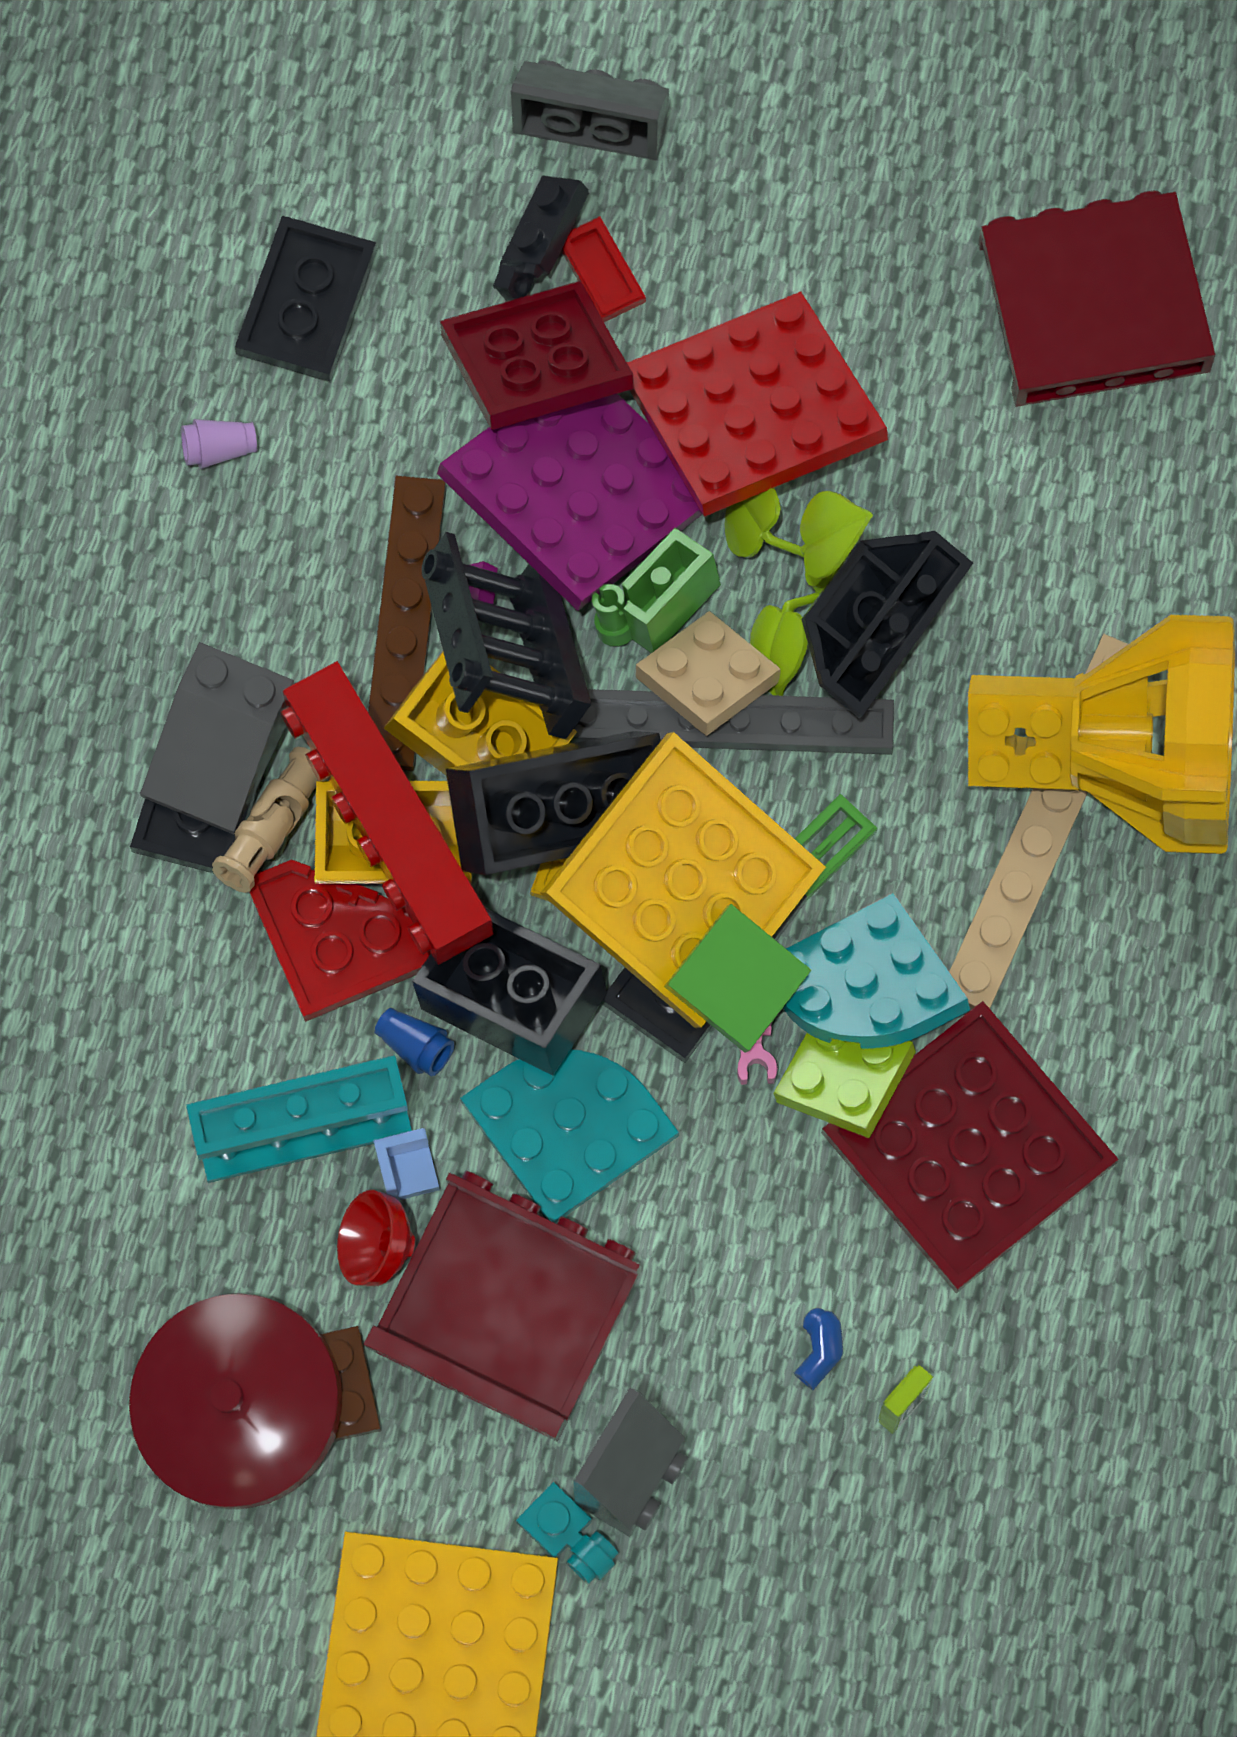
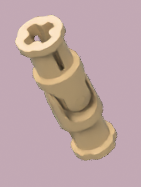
(268, 824)

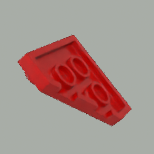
(332, 937)

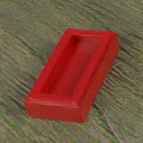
(602, 269)

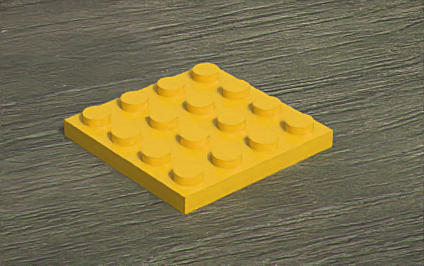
(670, 863)
(436, 1640)

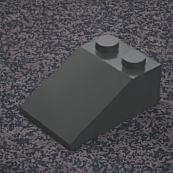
(217, 738)
(630, 1465)

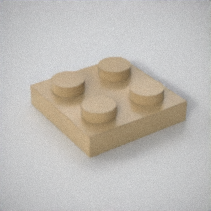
(707, 673)

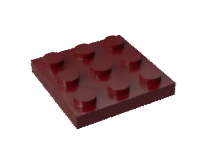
(536, 355)

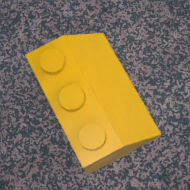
(450, 738)
(336, 850)

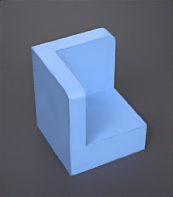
(406, 1164)

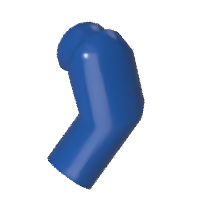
(826, 1346)

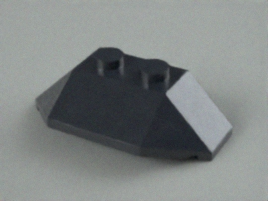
(878, 612)

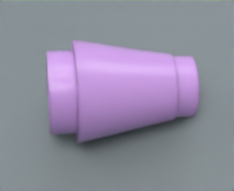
(216, 441)

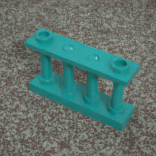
(299, 1119)

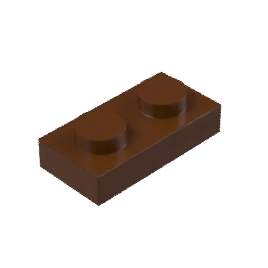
(358, 1404)

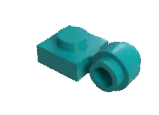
(558, 1524)

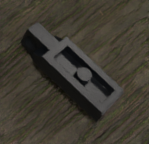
(540, 235)

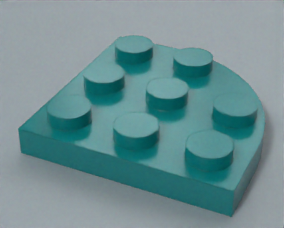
(873, 980)
(570, 1129)

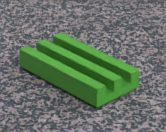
(854, 818)

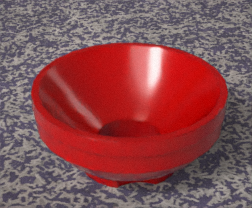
(373, 1239)

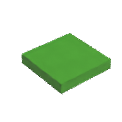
(737, 978)

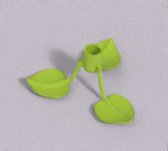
(829, 531)

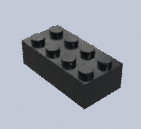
(539, 801)

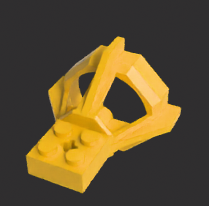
(1099, 732)

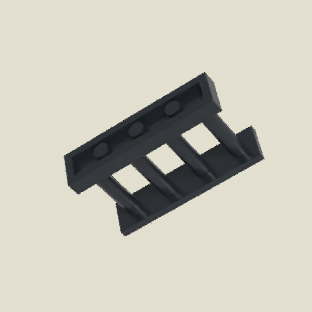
(536, 616)

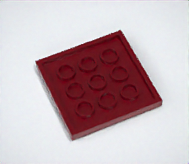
(974, 1148)

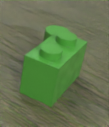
(658, 594)

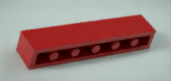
(387, 814)

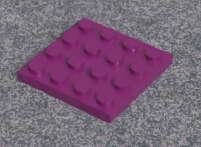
(575, 492)

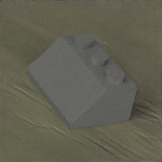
(589, 109)

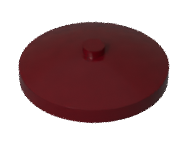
(235, 1401)

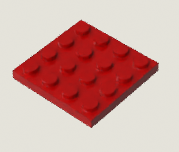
(754, 403)

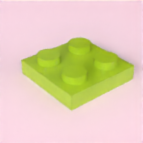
(843, 1081)

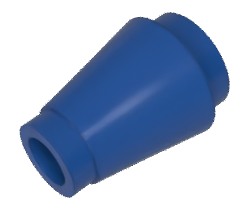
(415, 1041)

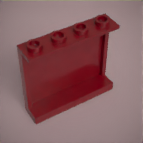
(1097, 297)
(506, 1305)

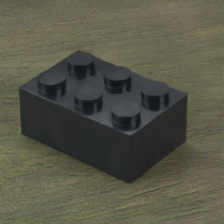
(515, 993)

